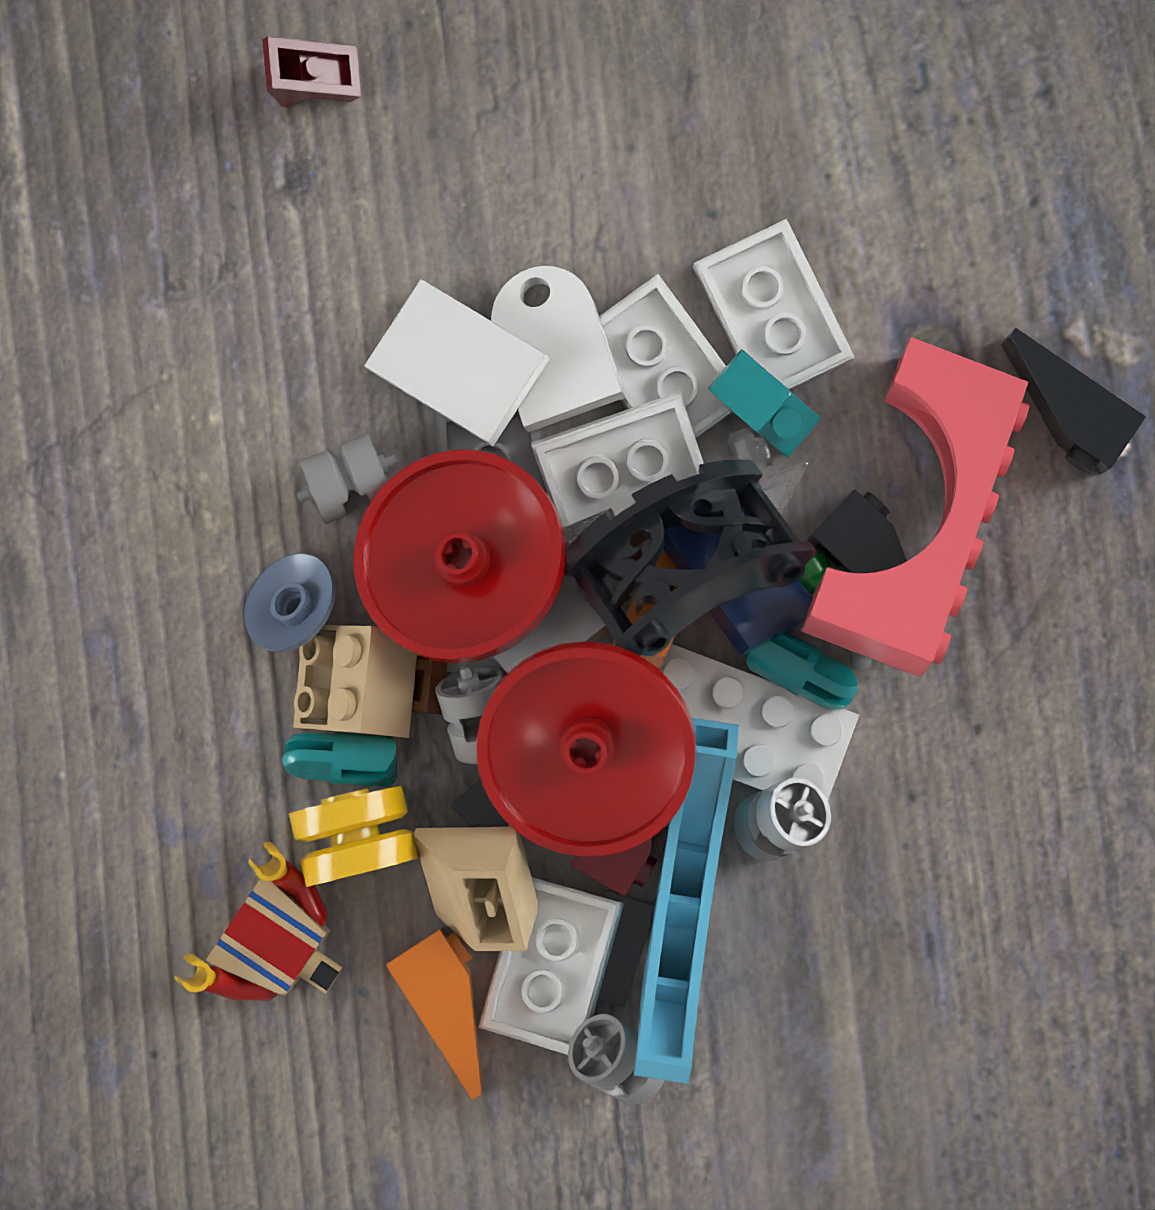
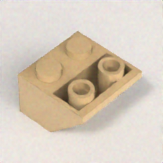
(355, 682)
(480, 884)

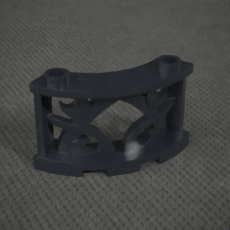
(735, 569)

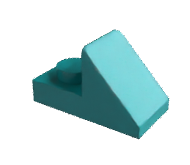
(764, 403)

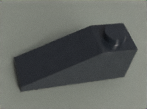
(1077, 410)
(859, 536)

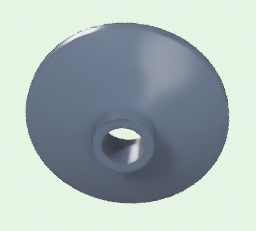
(289, 602)

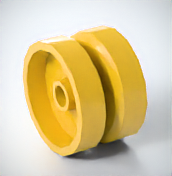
(353, 834)

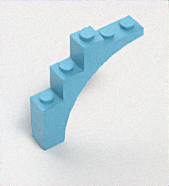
(684, 908)

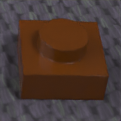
(427, 676)

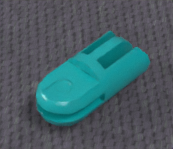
(804, 671)
(342, 758)

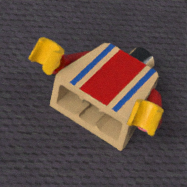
(269, 940)

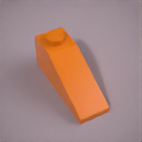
(441, 992)

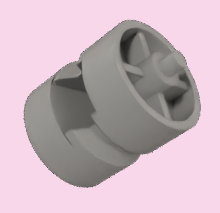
(346, 478)
(462, 703)
(782, 819)
(604, 1057)

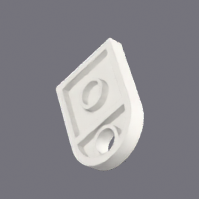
(571, 334)

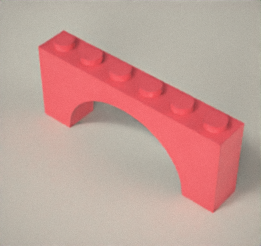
(904, 610)

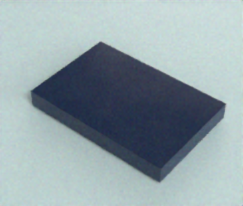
(749, 618)

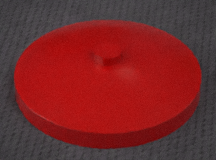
(459, 556)
(586, 749)

